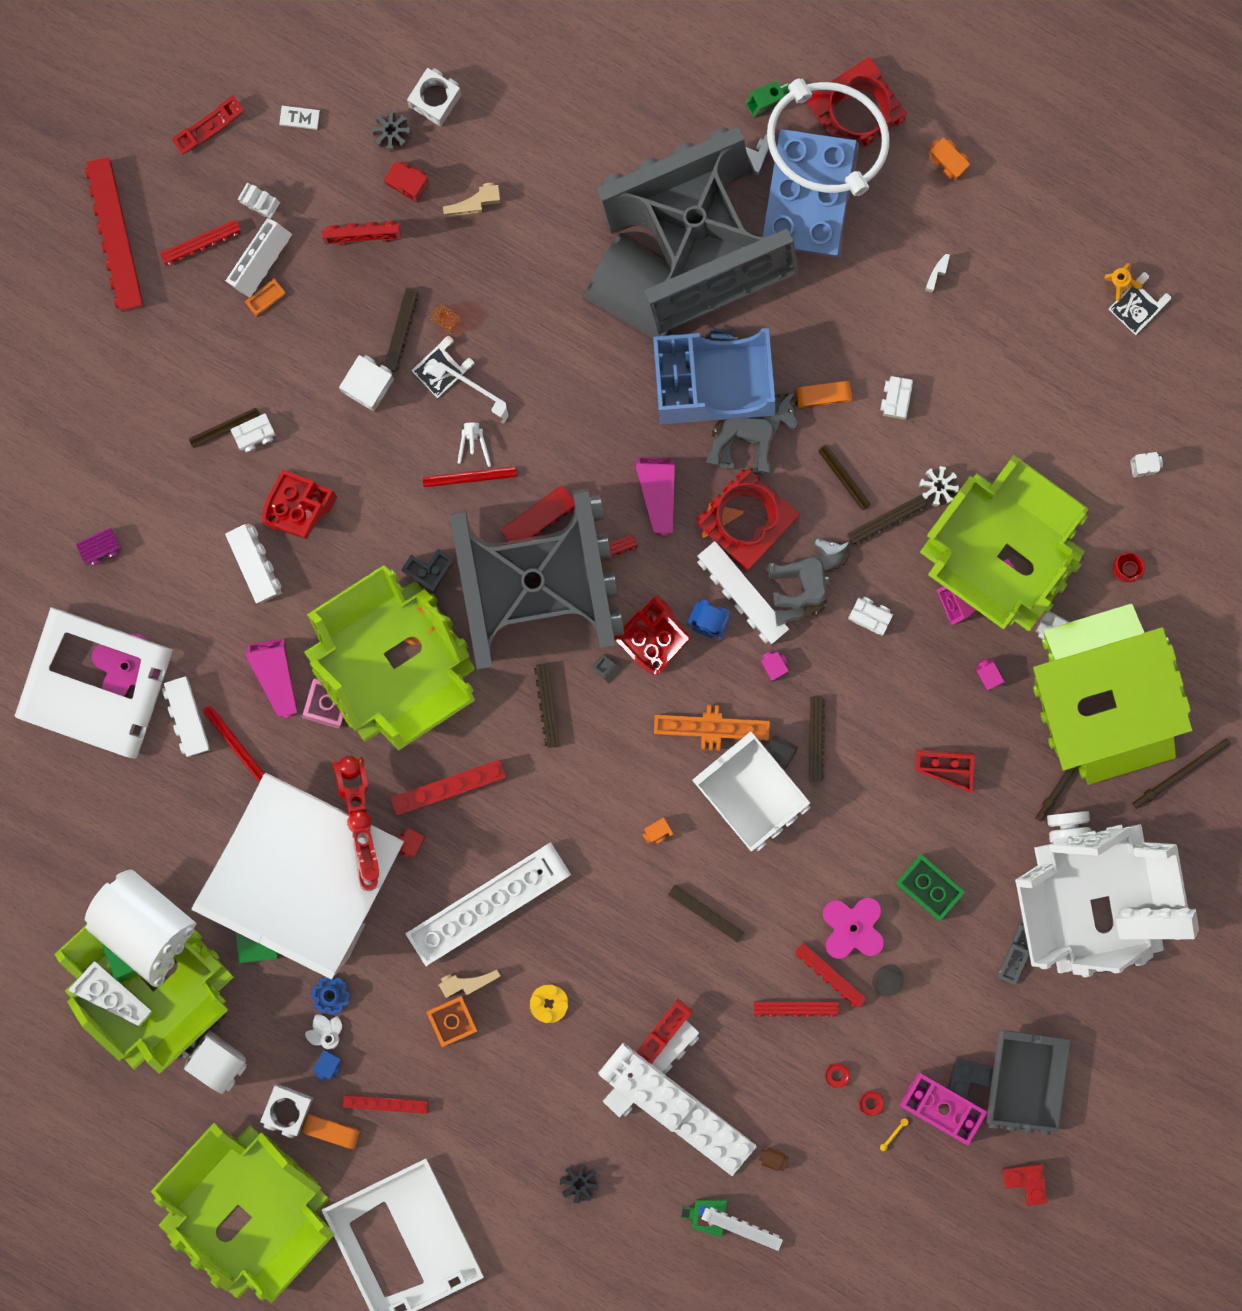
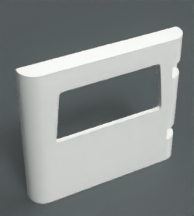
(83, 709)
(427, 1229)

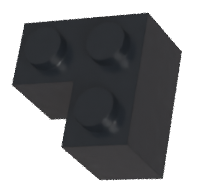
(431, 574)
(966, 1072)

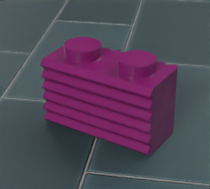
(98, 547)

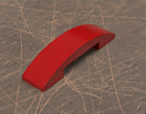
(208, 126)

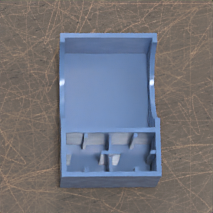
(809, 215)
(713, 378)

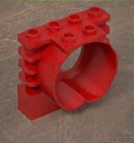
(860, 77)
(779, 515)

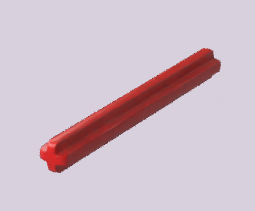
(467, 477)
(234, 743)

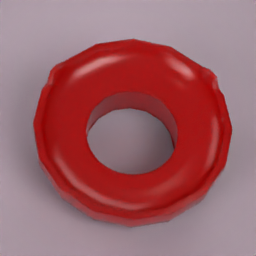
(837, 1083)
(878, 1105)

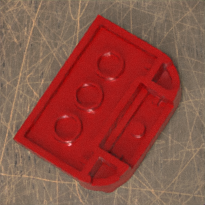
(353, 232)

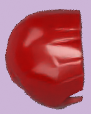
(1128, 567)

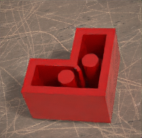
(407, 180)
(1029, 1177)

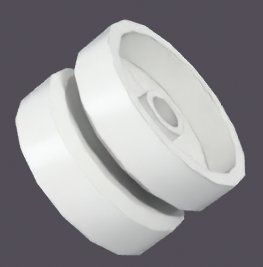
(1068, 824)

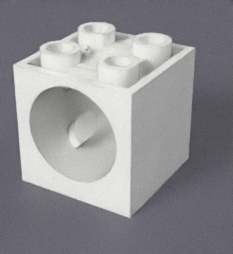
(439, 113)
(367, 382)
(279, 1094)

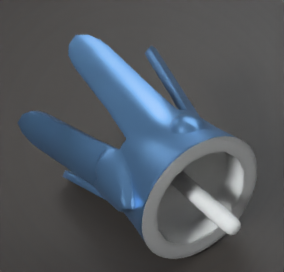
(722, 335)

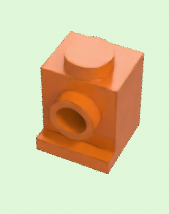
(657, 831)

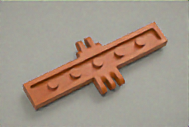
(710, 727)

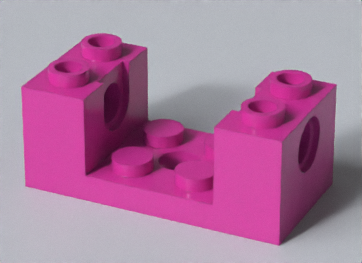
(926, 1096)

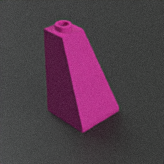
(657, 485)
(956, 607)
(273, 671)

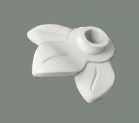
(322, 1029)

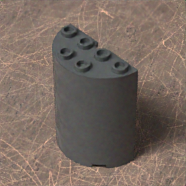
(621, 283)
(1027, 1082)

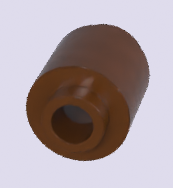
(773, 1159)

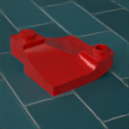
(296, 504)
(653, 636)

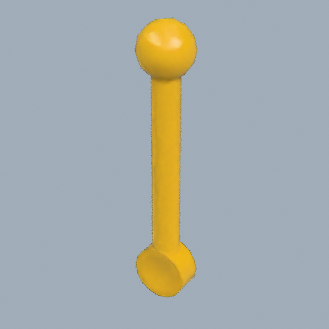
(904, 1122)

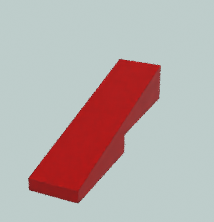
(664, 1031)

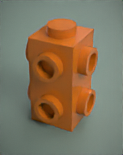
(945, 155)

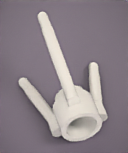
(472, 431)

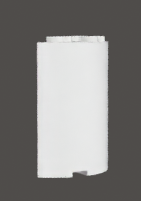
(752, 792)
(139, 925)

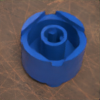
(708, 619)

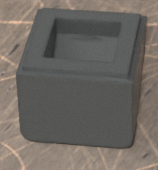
(606, 668)

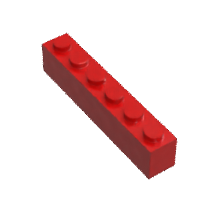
(448, 787)

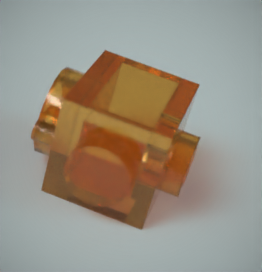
(444, 318)

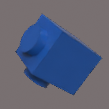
(327, 1065)

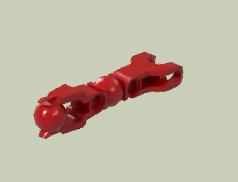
(358, 820)

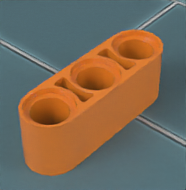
(824, 394)
(331, 1131)

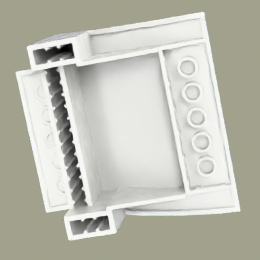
(295, 878)

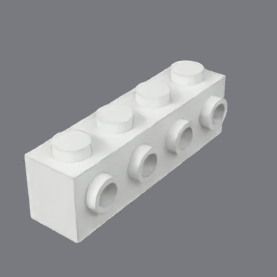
(258, 257)
(253, 563)
(186, 716)
(1157, 923)

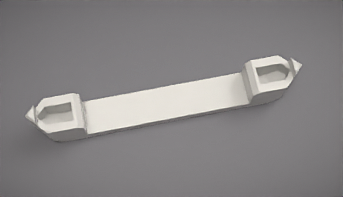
(438, 370)

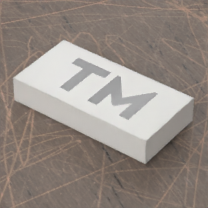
(299, 117)

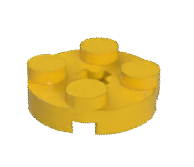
(559, 1006)

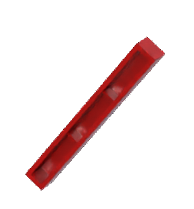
(115, 234)

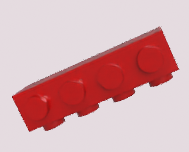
(540, 515)

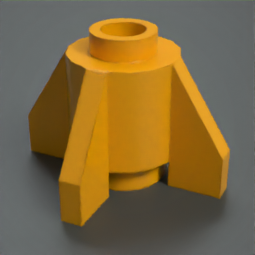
(1125, 284)

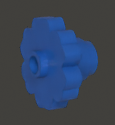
(320, 994)

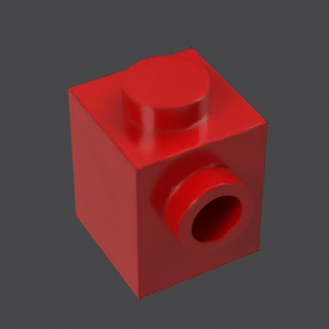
(411, 844)

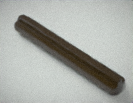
(223, 428)
(844, 477)

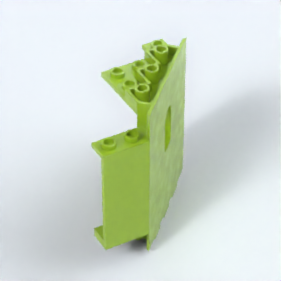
(1015, 511)
(359, 679)
(1146, 684)
(180, 1006)
(268, 1186)

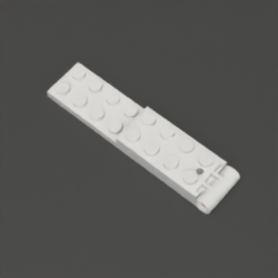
(488, 904)
(676, 1109)

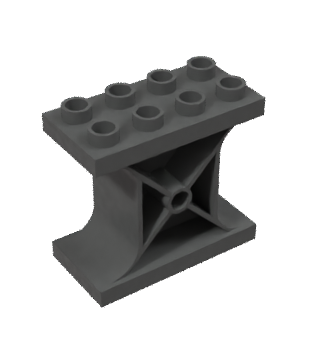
(697, 229)
(568, 583)

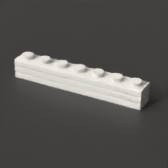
(742, 1228)

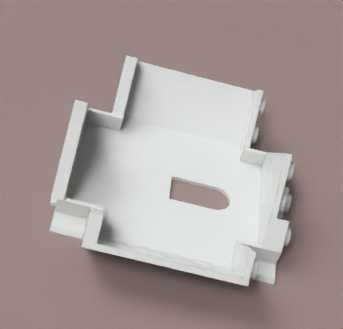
(1089, 867)

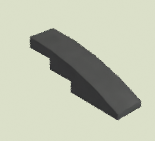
(1015, 957)

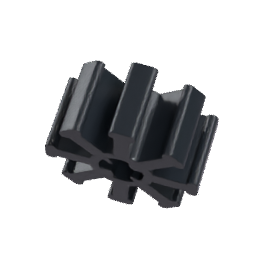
(583, 1187)

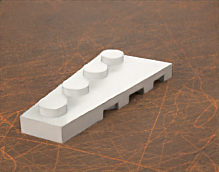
(106, 992)

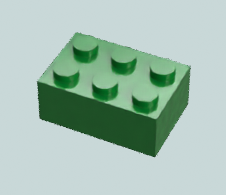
(929, 887)

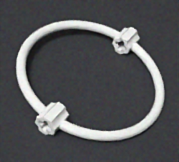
(801, 93)

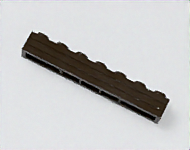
(401, 329)
(887, 520)
(547, 705)
(816, 739)
(706, 913)

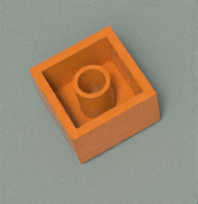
(452, 1021)

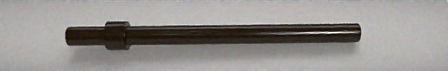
(1150, 794)
(1048, 803)

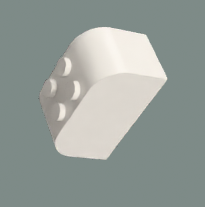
(215, 1063)

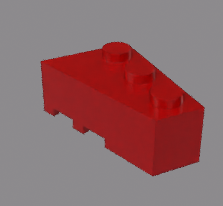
(947, 766)

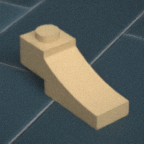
(487, 195)
(453, 984)

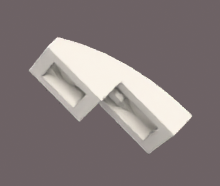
(940, 269)

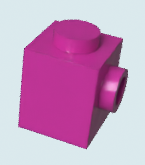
(774, 664)
(989, 673)

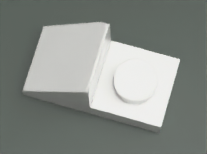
(757, 158)

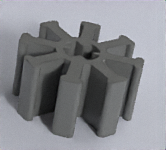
(386, 127)

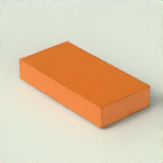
(265, 297)

